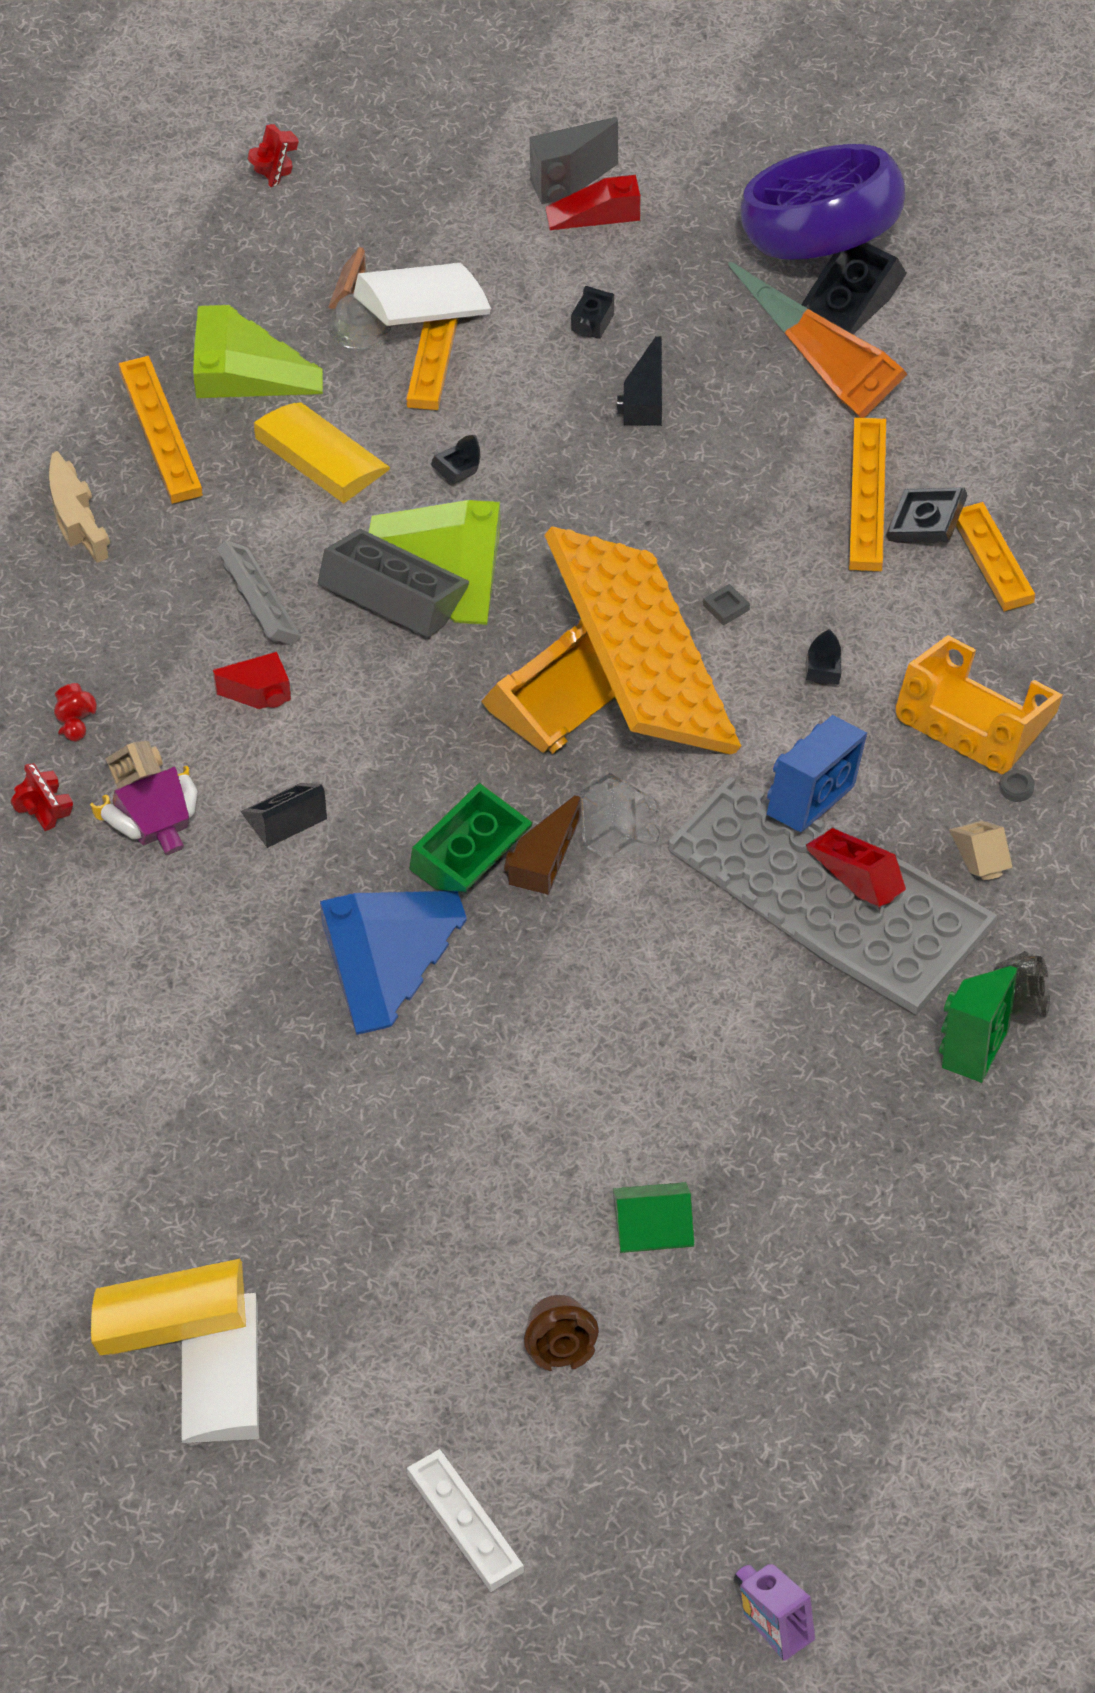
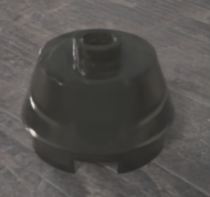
(1029, 992)

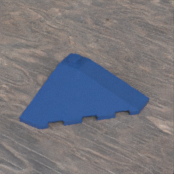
(385, 946)

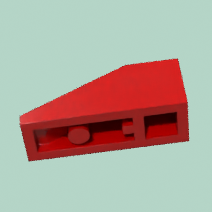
(601, 203)
(860, 866)

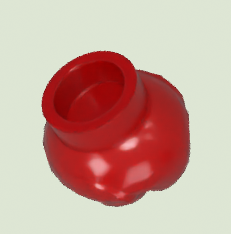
(72, 707)

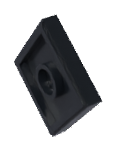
(927, 515)

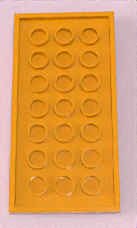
(642, 641)

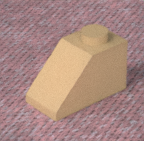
(983, 848)

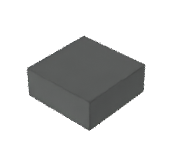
(726, 604)

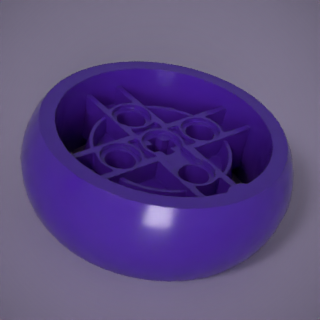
(822, 201)

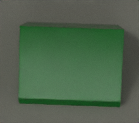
(654, 1217)

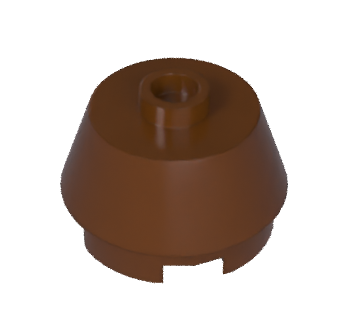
(560, 1333)

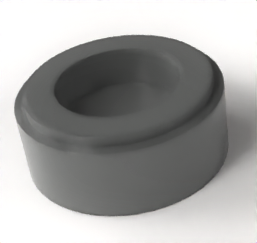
(1017, 785)

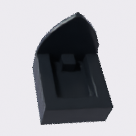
(458, 461)
(824, 659)

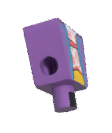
(776, 1608)

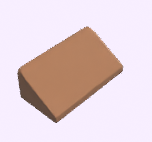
(348, 277)

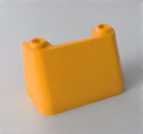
(552, 692)

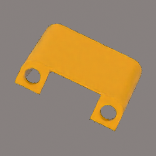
(967, 715)

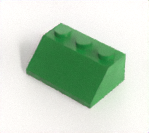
(467, 841)
(977, 1022)

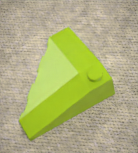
(244, 361)
(456, 538)

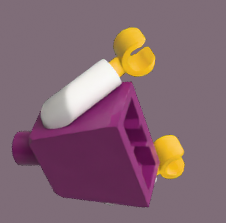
(152, 808)

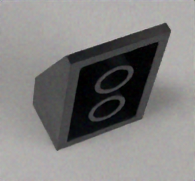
(855, 286)

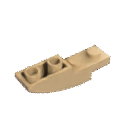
(73, 510)

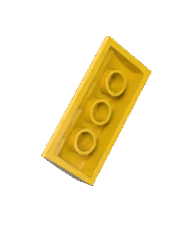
(319, 450)
(168, 1308)

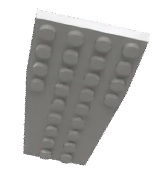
(894, 948)

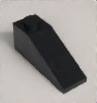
(643, 389)

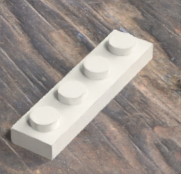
(465, 1520)

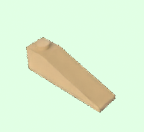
(134, 763)

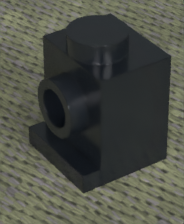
(593, 312)

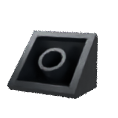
(287, 813)

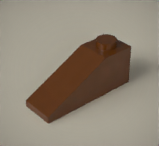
(543, 848)

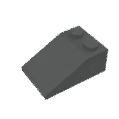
(572, 158)

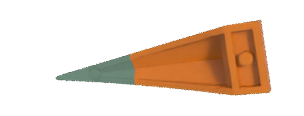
(849, 366)

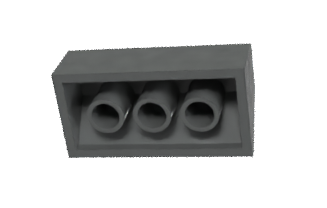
(391, 582)

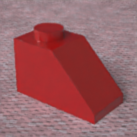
(254, 682)

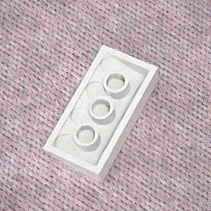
(421, 294)
(222, 1383)

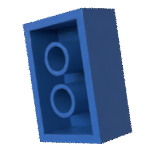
(816, 773)

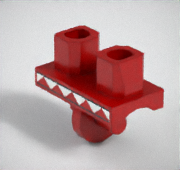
(271, 156)
(38, 798)

